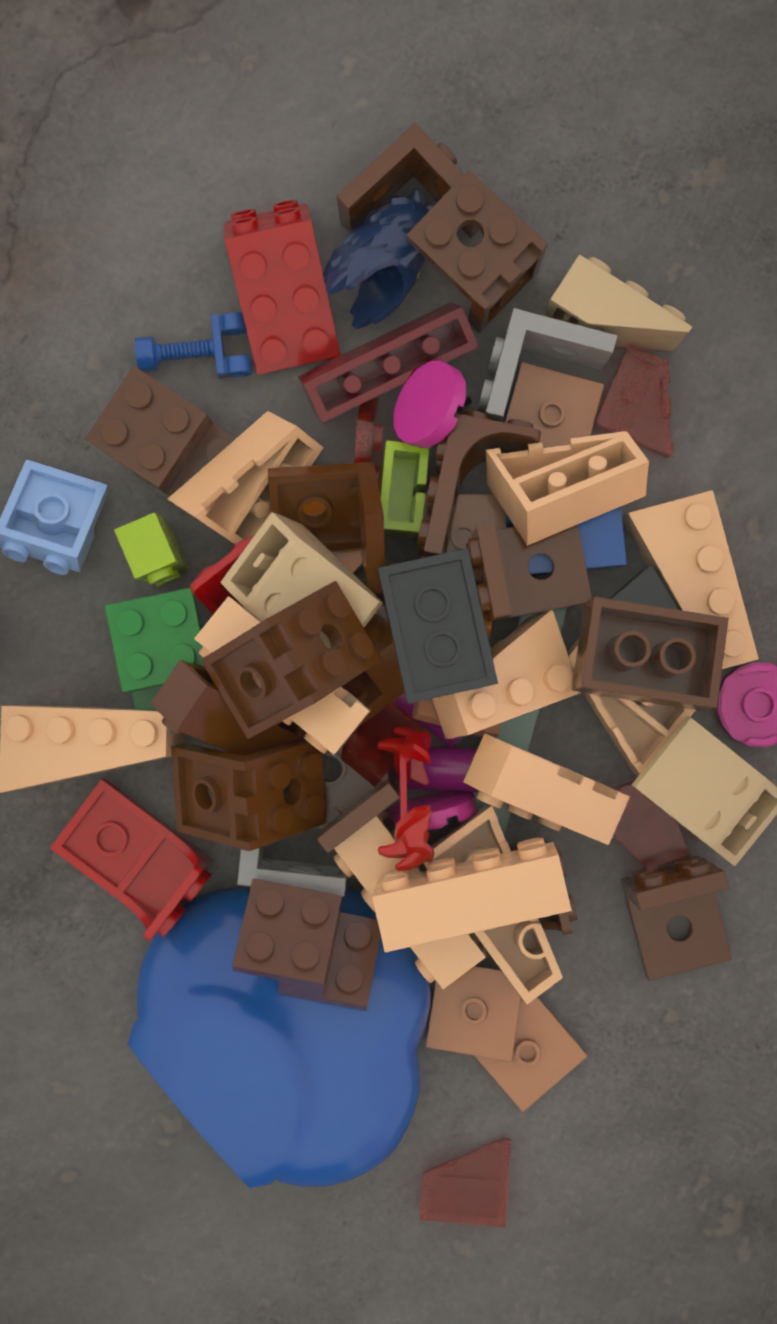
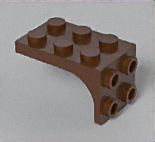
(455, 458)

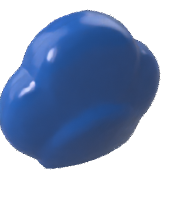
(275, 1077)

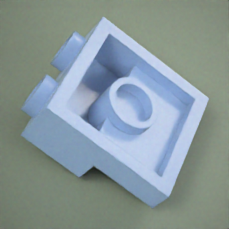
(51, 517)

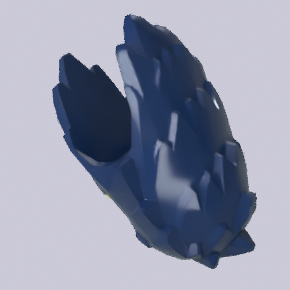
(379, 259)

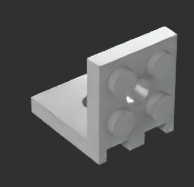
(543, 337)
(292, 873)

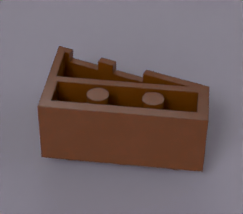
(196, 708)

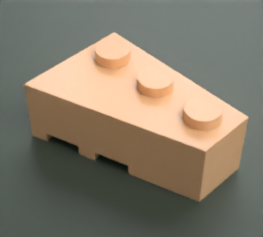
(566, 483)
(234, 486)
(530, 675)
(634, 726)
(544, 789)

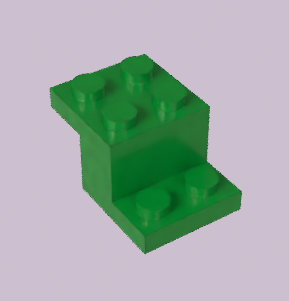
(151, 639)

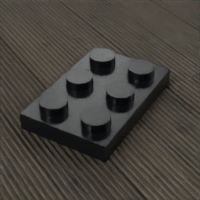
(437, 626)

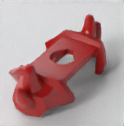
(411, 830)

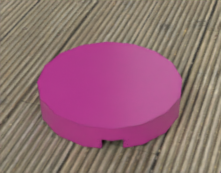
(428, 404)
(749, 704)
(443, 805)

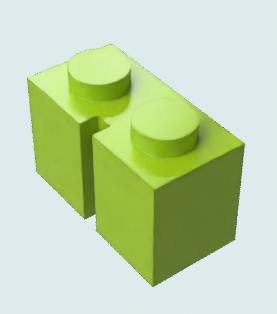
(401, 472)
(151, 550)

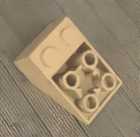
(604, 303)
(287, 565)
(709, 790)

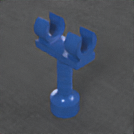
(150, 353)

